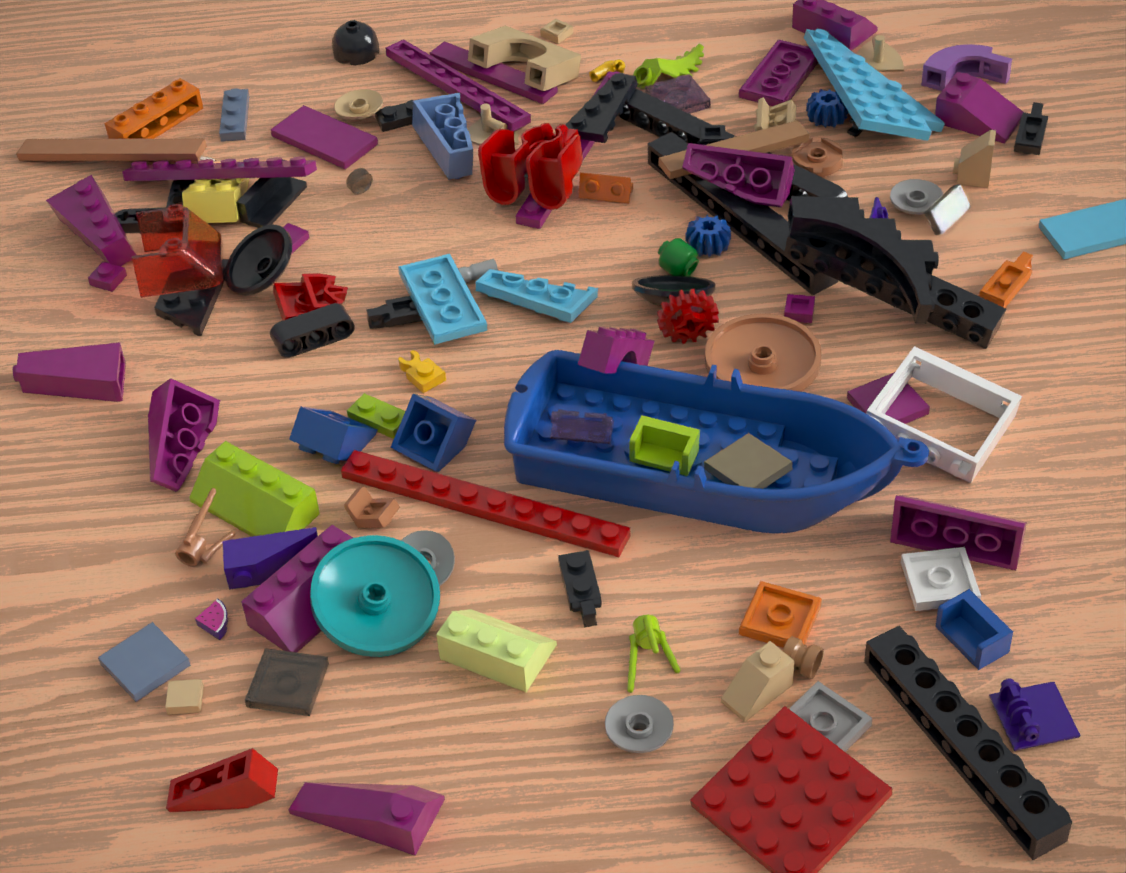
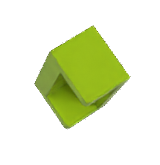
(662, 442)

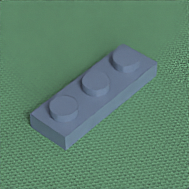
(234, 115)

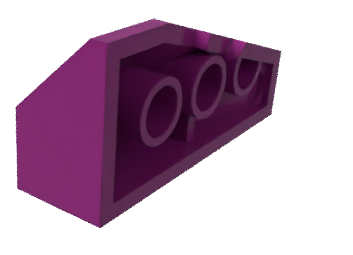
(748, 174)
(177, 430)
(377, 812)

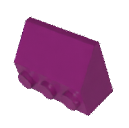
(841, 23)

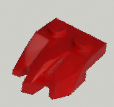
(308, 295)

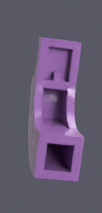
(968, 59)

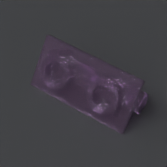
(592, 428)

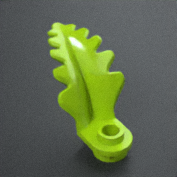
(652, 68)

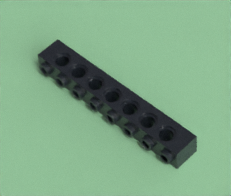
(954, 310)
(946, 721)

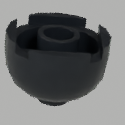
(355, 43)

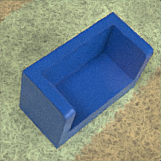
(974, 629)

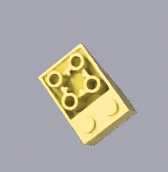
(215, 198)

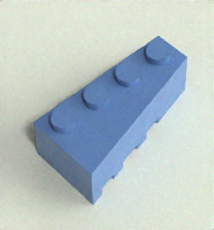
(445, 134)

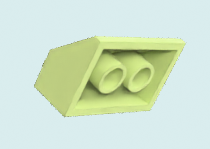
(493, 648)

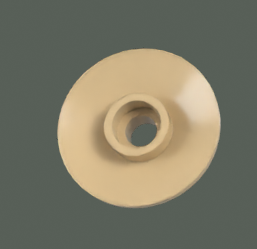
(358, 104)

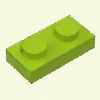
(377, 415)

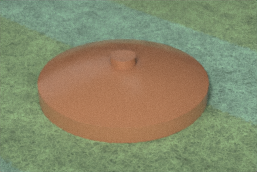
(766, 351)

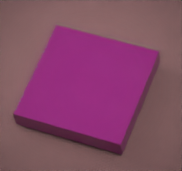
(905, 408)

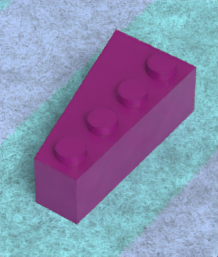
(90, 217)

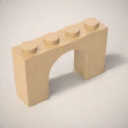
(546, 62)

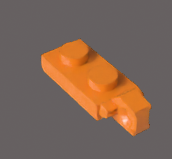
(1008, 280)

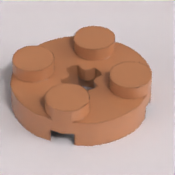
(818, 157)

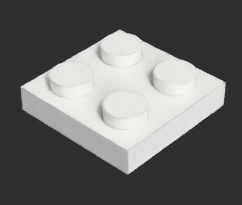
(938, 576)

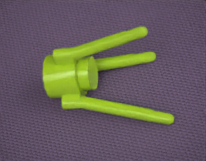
(648, 636)

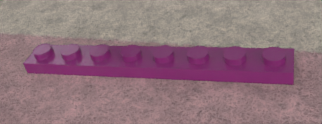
(455, 82)
(225, 170)

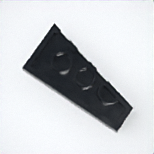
(600, 111)

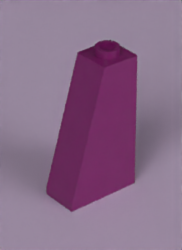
(74, 372)

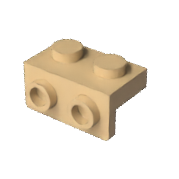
(774, 115)

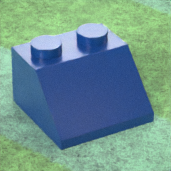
(432, 432)
(329, 434)

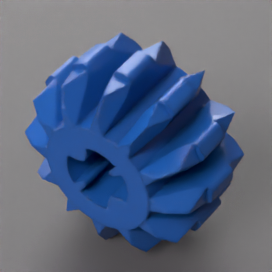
(826, 109)
(708, 235)

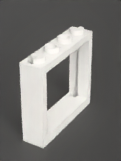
(960, 385)

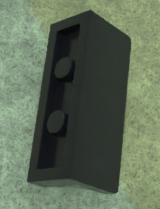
(268, 199)

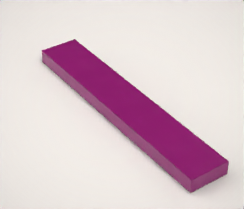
(498, 75)

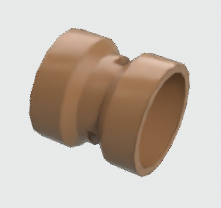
(805, 658)

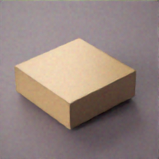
(556, 31)
(184, 696)

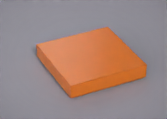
(779, 614)

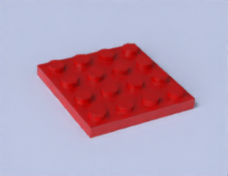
(791, 796)

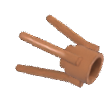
(193, 546)

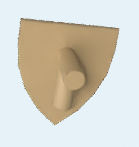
(881, 55)
(486, 126)

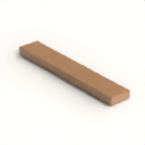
(758, 141)

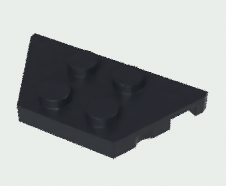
(190, 307)

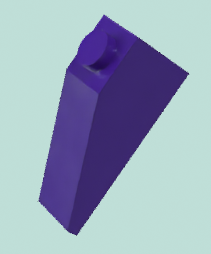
(256, 558)

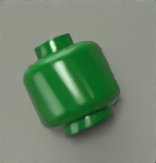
(678, 257)

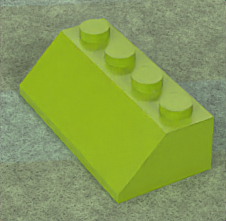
(253, 493)

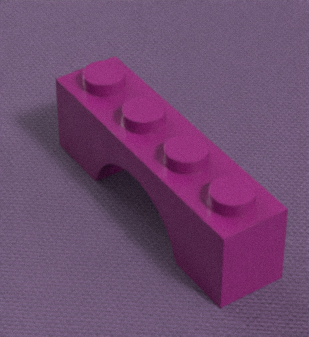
(609, 346)

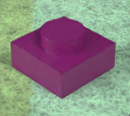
(107, 276)
(800, 308)

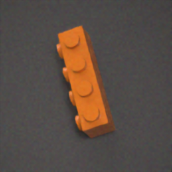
(157, 112)

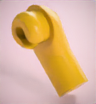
(602, 70)

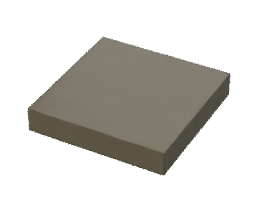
(748, 463)

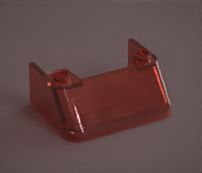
(188, 252)

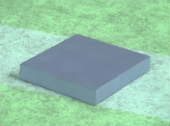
(144, 661)

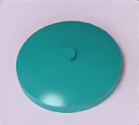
(374, 596)

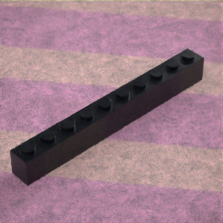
(752, 222)

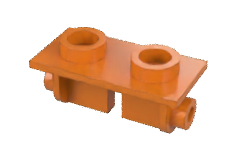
(605, 187)

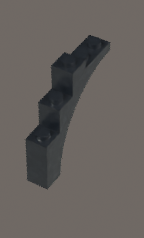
(876, 239)

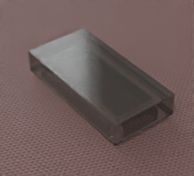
(947, 209)

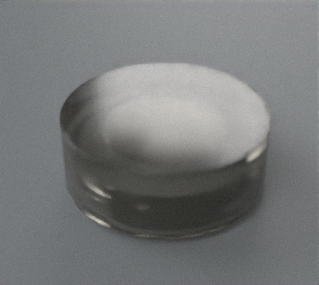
(359, 181)

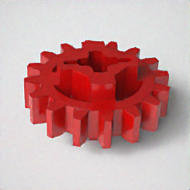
(687, 316)

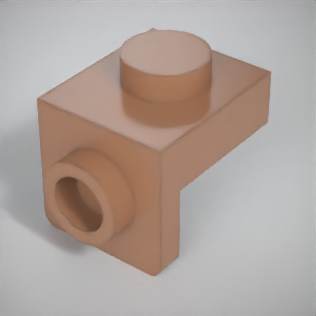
(368, 511)

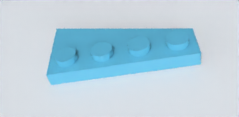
(536, 294)

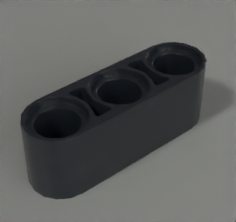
(312, 330)

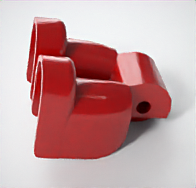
(546, 157)

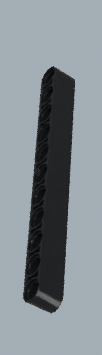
(664, 118)

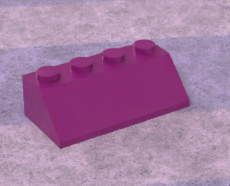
(942, 526)
(282, 604)

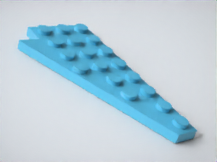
(867, 94)

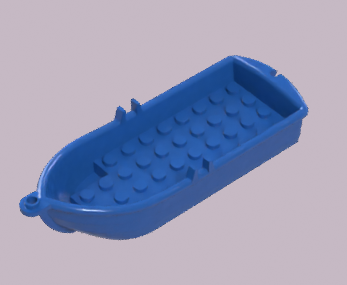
(833, 447)

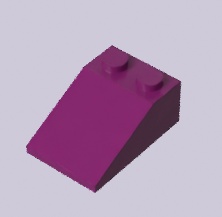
(976, 108)

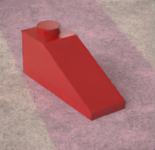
(226, 784)

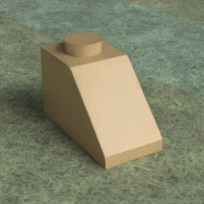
(976, 161)
(759, 681)

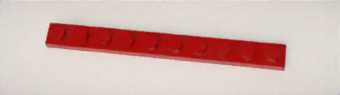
(487, 503)

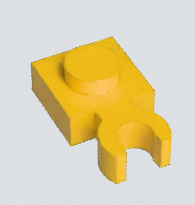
(423, 373)

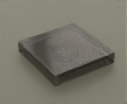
(287, 682)

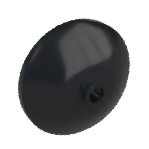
(258, 260)
(658, 288)

